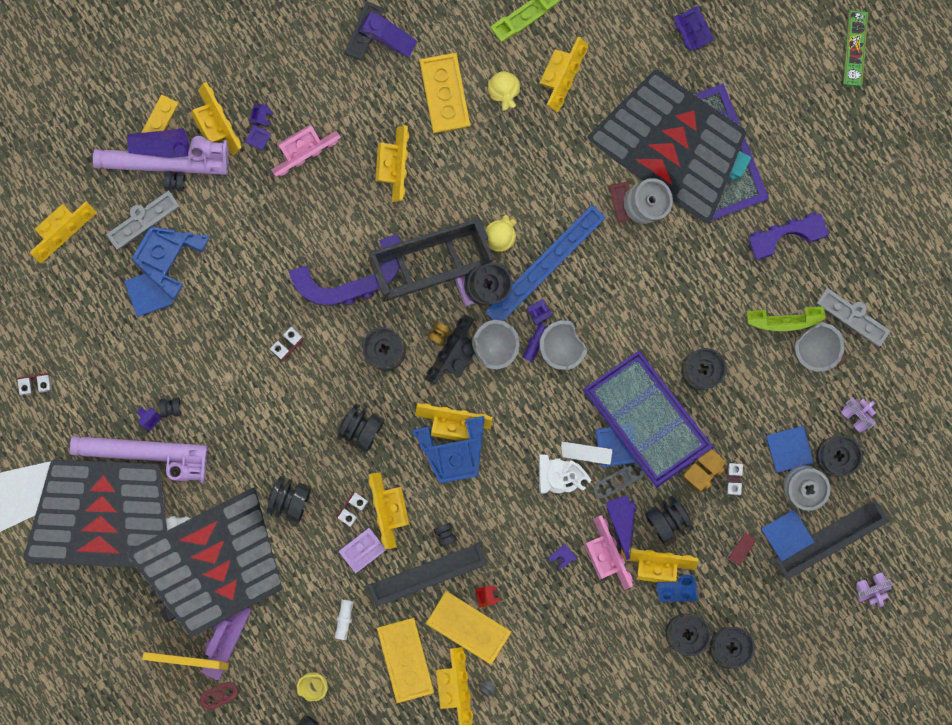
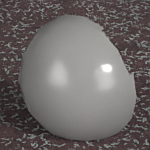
(495, 344)
(561, 346)
(820, 347)

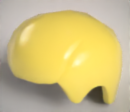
(319, 683)

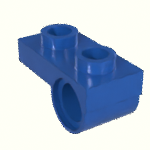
(682, 590)

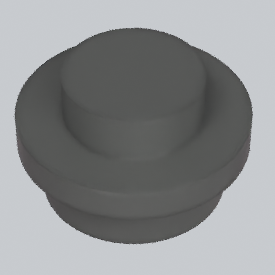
(487, 688)

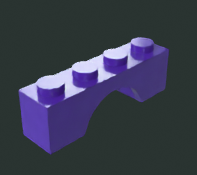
(810, 228)

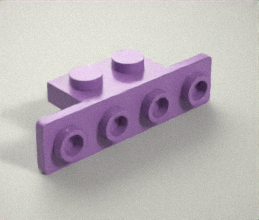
(224, 641)

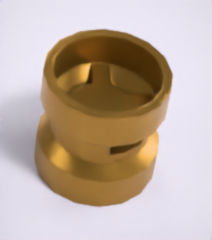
(440, 329)

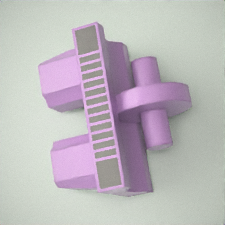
(865, 420)
(866, 592)

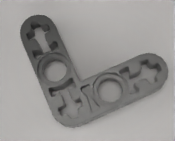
(628, 477)

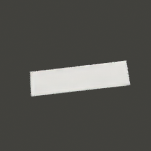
(586, 453)

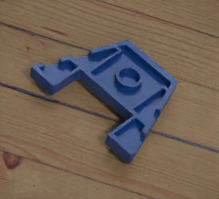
(160, 251)
(454, 459)

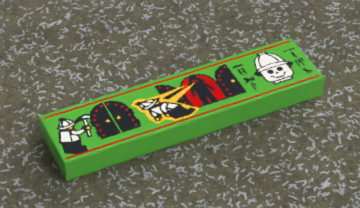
(855, 48)

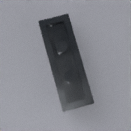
(359, 42)

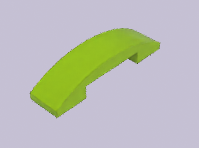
(521, 18)
(787, 322)

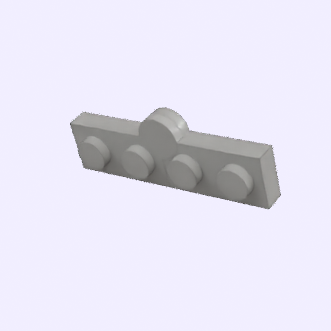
(142, 220)
(853, 317)

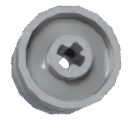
(648, 201)
(817, 491)

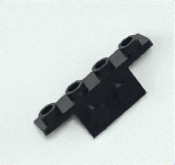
(455, 353)

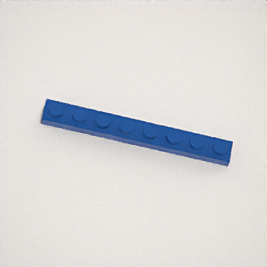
(547, 263)

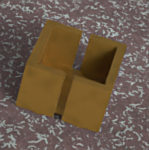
(703, 470)

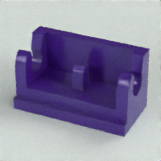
(564, 554)

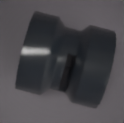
(174, 181)
(169, 407)
(445, 534)

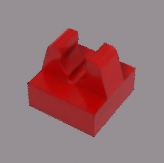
(485, 596)

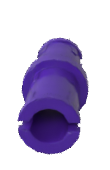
(533, 346)

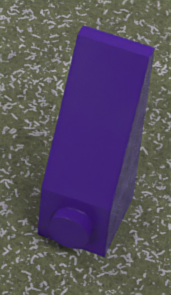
(387, 34)
(159, 143)
(623, 519)

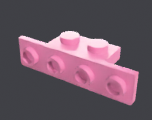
(302, 146)
(606, 556)

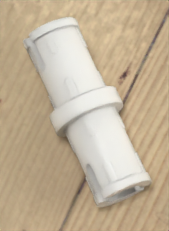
(344, 619)

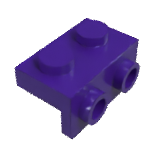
(694, 29)

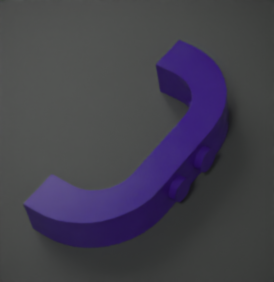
(348, 292)

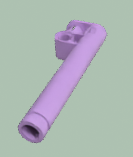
(202, 158)
(187, 457)

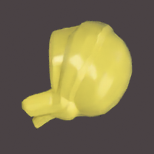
(504, 88)
(501, 234)

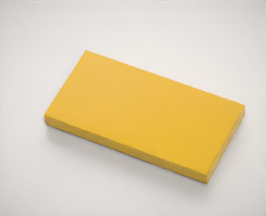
(444, 93)
(468, 627)
(405, 660)
(185, 661)

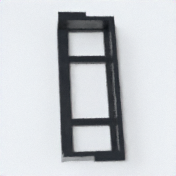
(445, 236)
(833, 539)
(427, 575)

